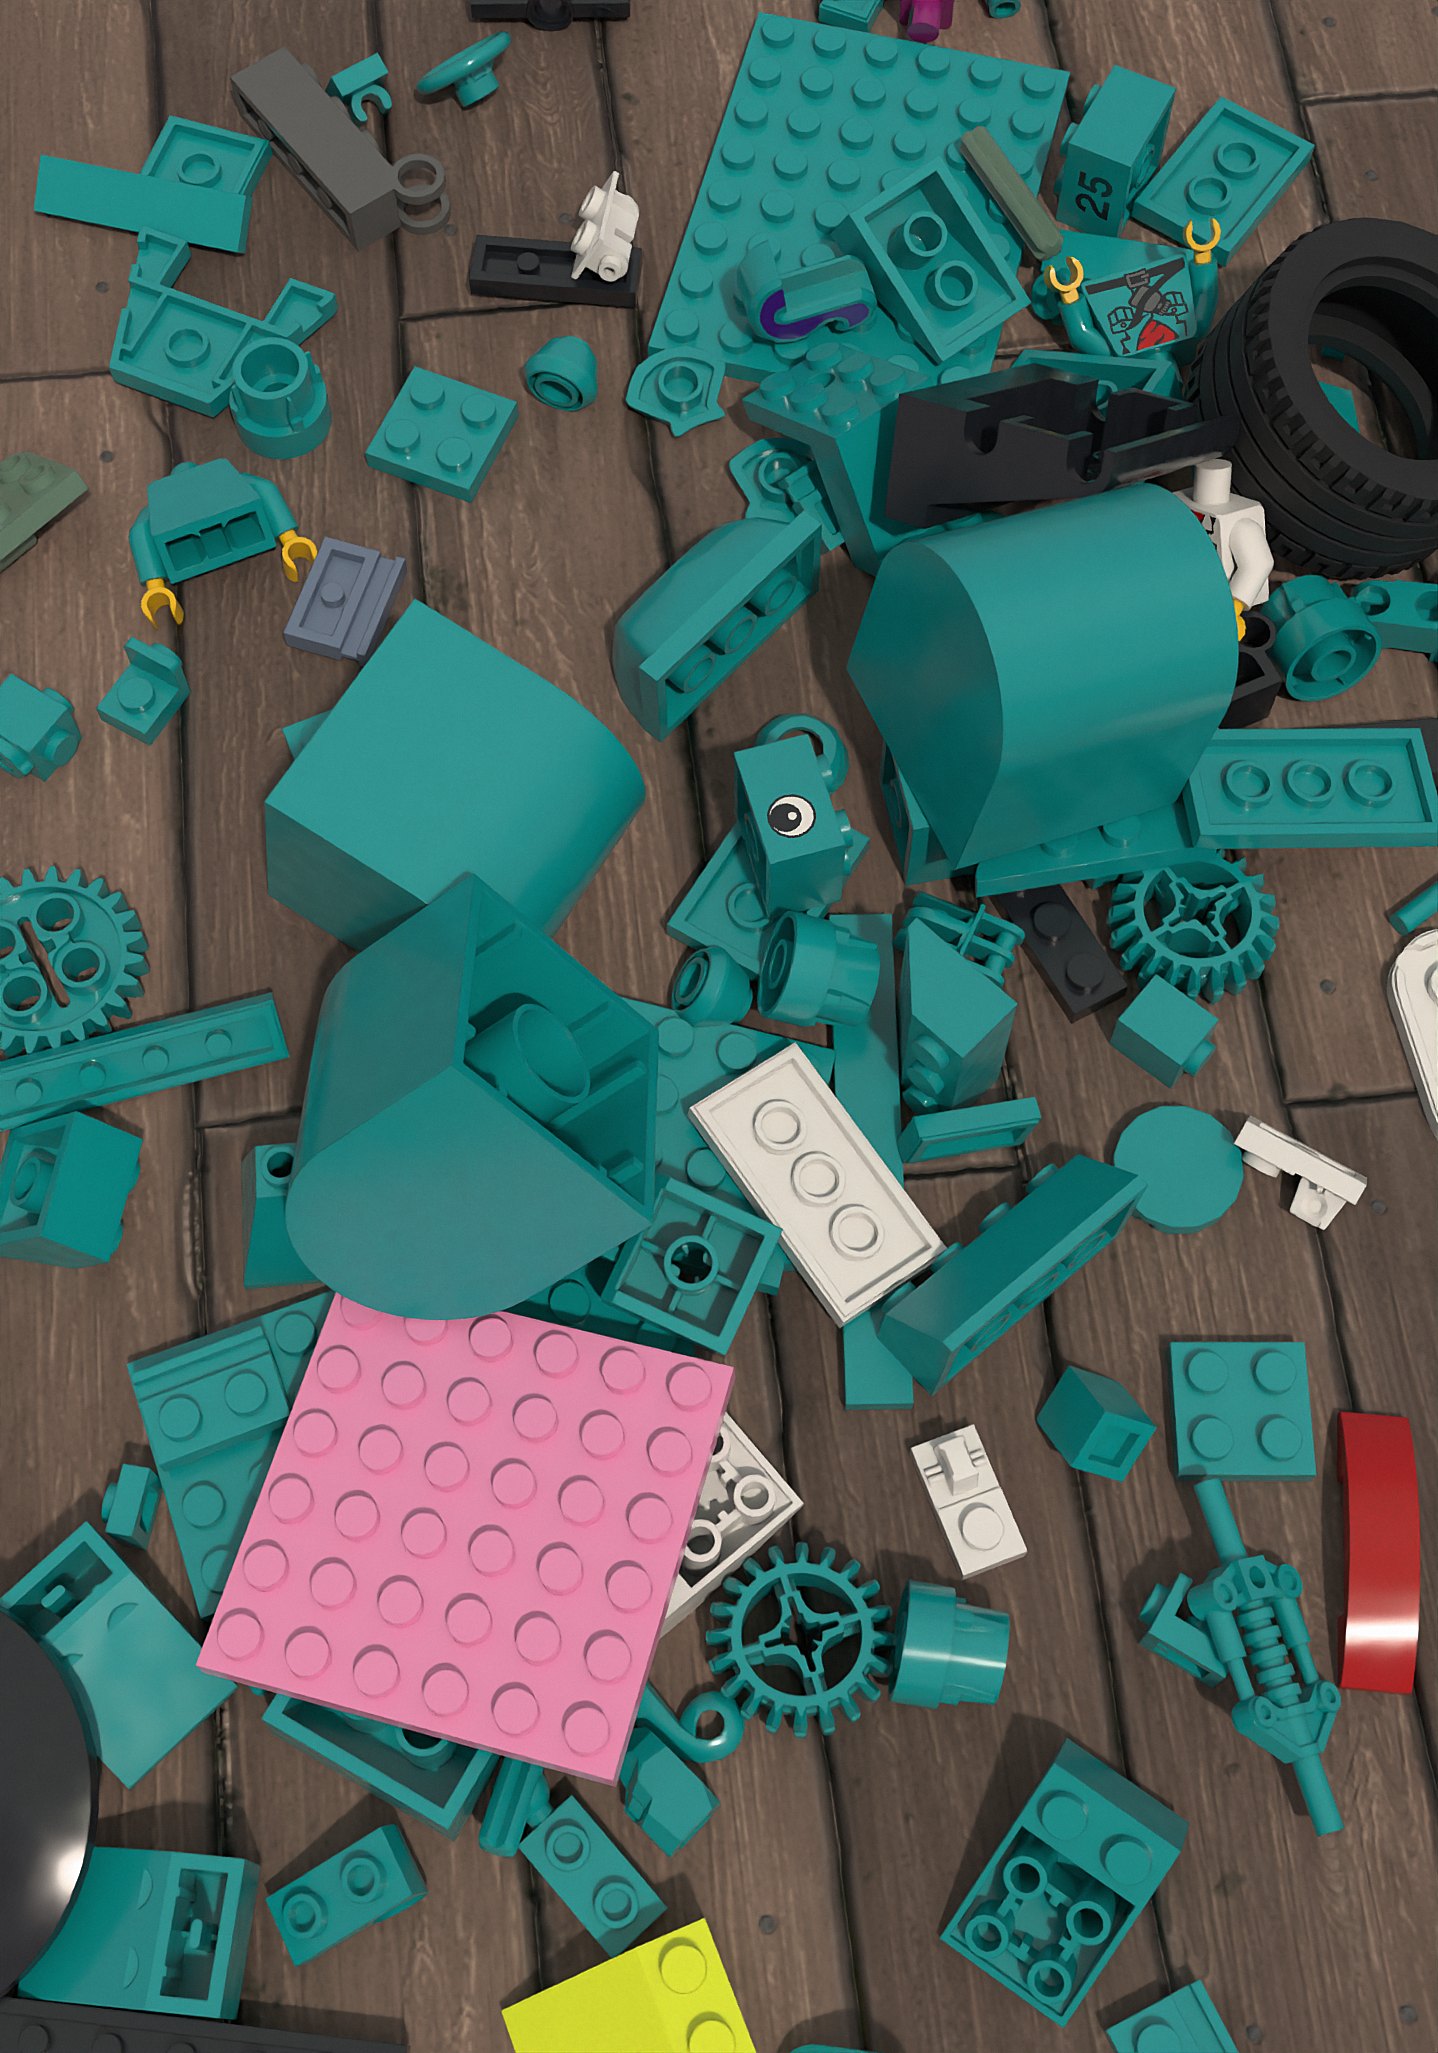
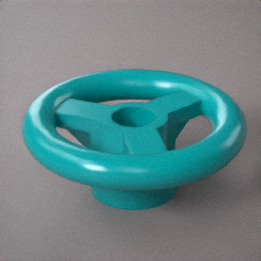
(468, 70)

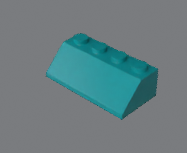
(1008, 1268)

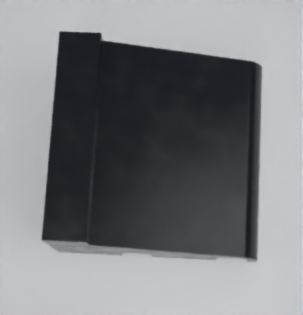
(1036, 438)

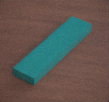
(135, 200)

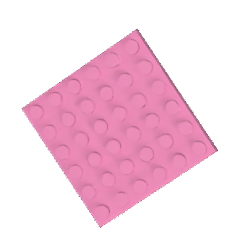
(474, 1532)

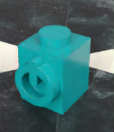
(35, 730)

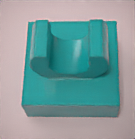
(361, 83)

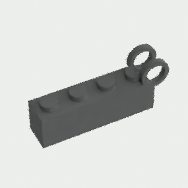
(331, 155)

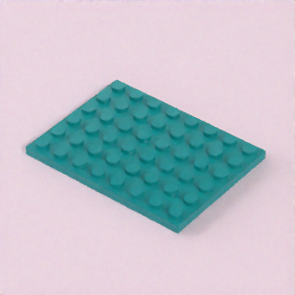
(816, 133)

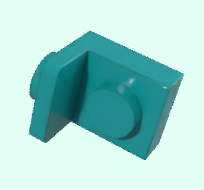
(145, 692)
(1180, 1642)

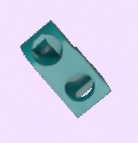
(1402, 613)

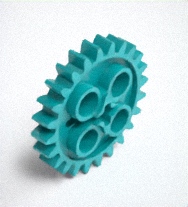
(98, 937)

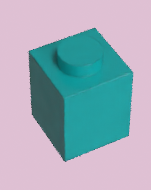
(1165, 1033)

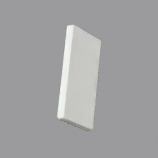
(819, 1181)

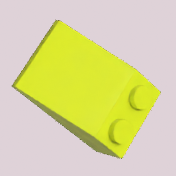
(645, 2001)

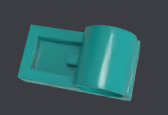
(347, 1894)

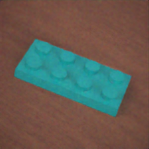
(1312, 790)

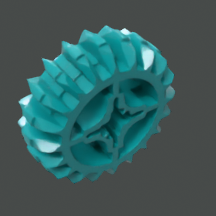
(1197, 895)
(768, 1650)

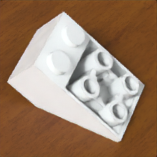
(735, 1516)

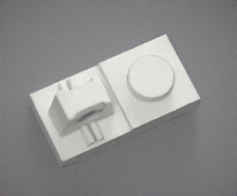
(1323, 1183)
(968, 1502)

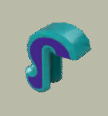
(804, 299)

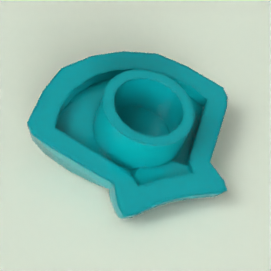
(678, 388)
(761, 468)

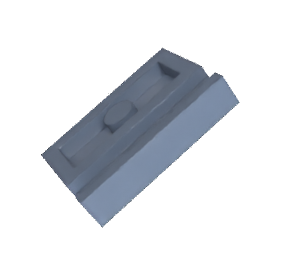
(345, 601)

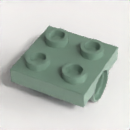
(30, 496)

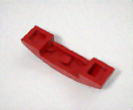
(1379, 1554)

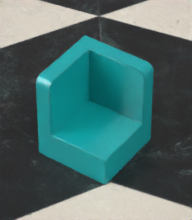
(1095, 1424)

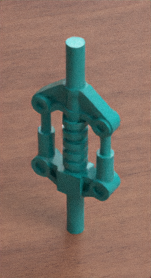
(1286, 1718)

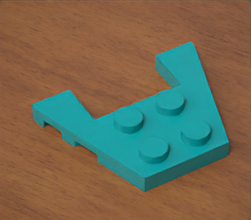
(187, 345)

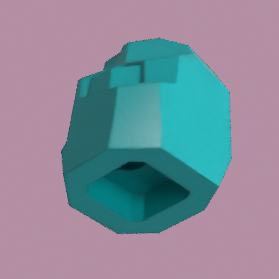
(663, 1793)

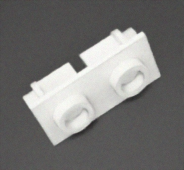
(606, 233)

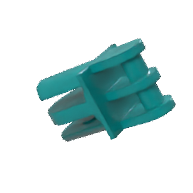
(961, 931)

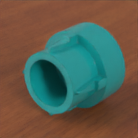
(279, 399)
(1320, 638)
(817, 973)
(946, 1649)

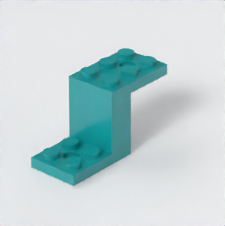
(848, 414)

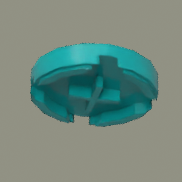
(1187, 1164)

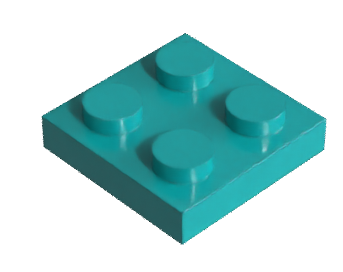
(442, 434)
(1240, 1411)

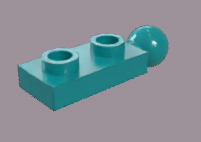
(588, 1871)

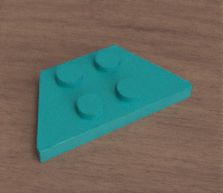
(1120, 847)

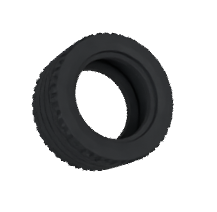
(1323, 486)

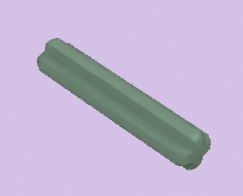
(1011, 193)

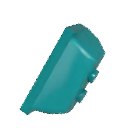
(712, 615)

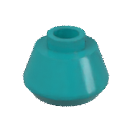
(563, 374)
(711, 989)

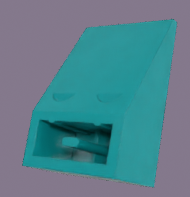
(120, 1651)
(1066, 1882)
(153, 1935)

